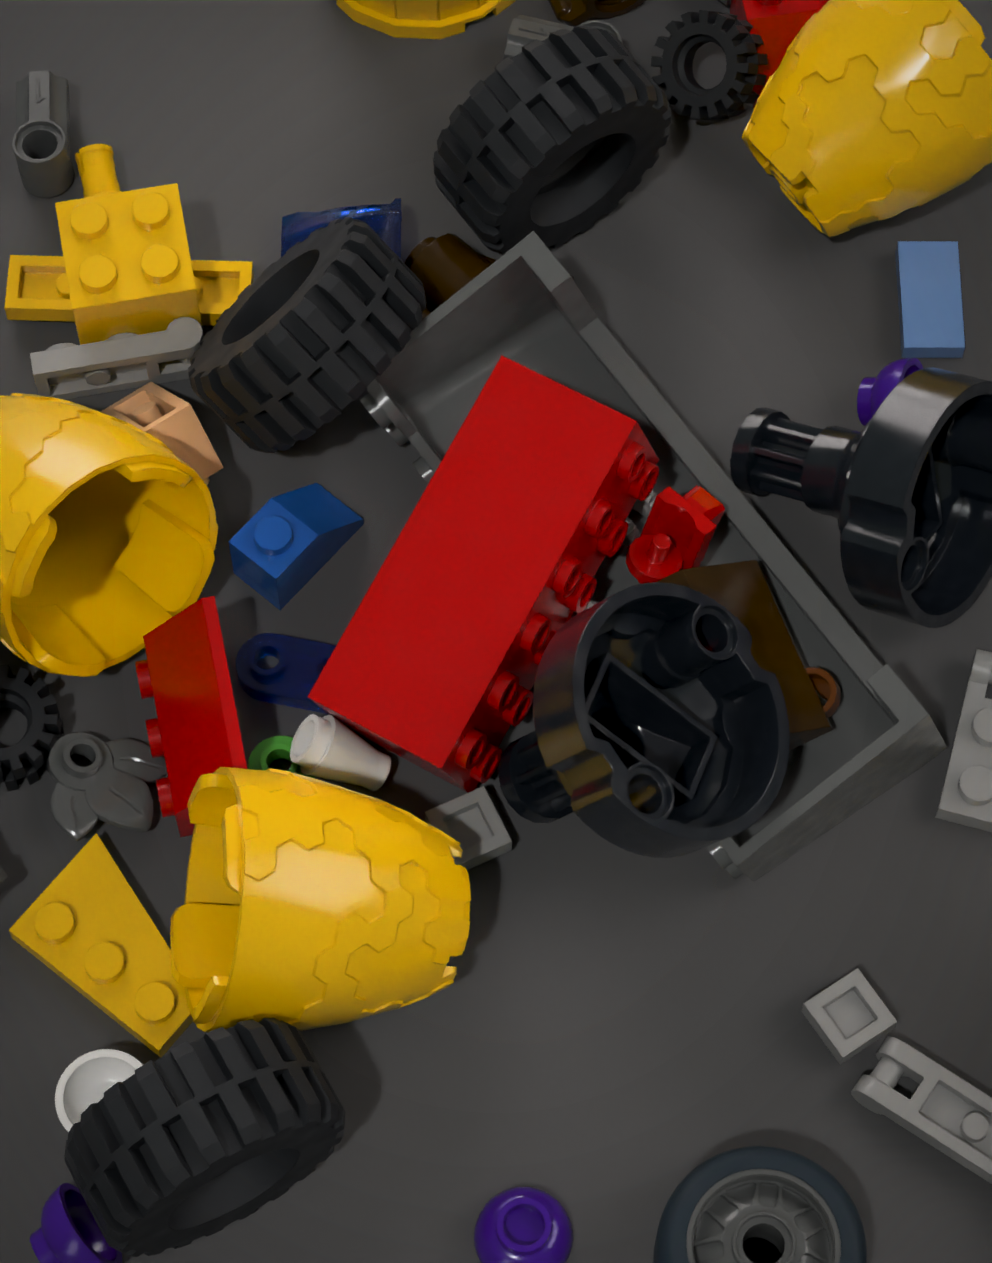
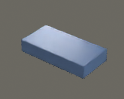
(929, 299)

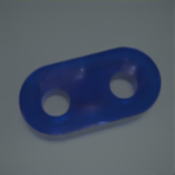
(293, 675)

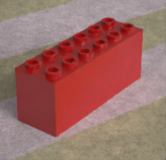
(487, 574)

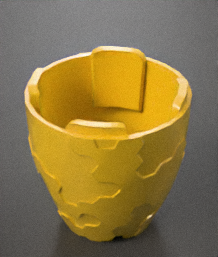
(875, 110)
(94, 535)
(312, 903)

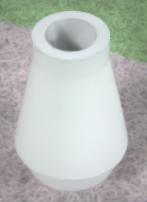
(336, 753)

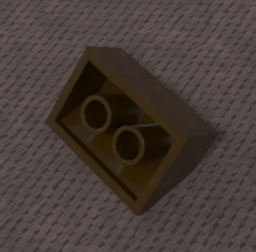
(748, 597)

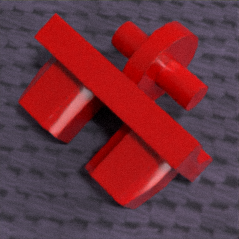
(674, 534)

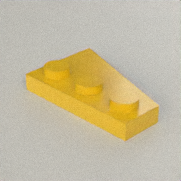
(107, 947)

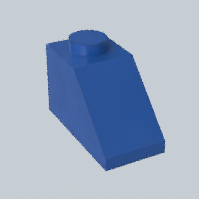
(291, 541)

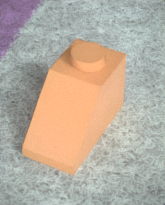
(172, 423)

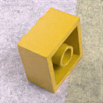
(127, 262)

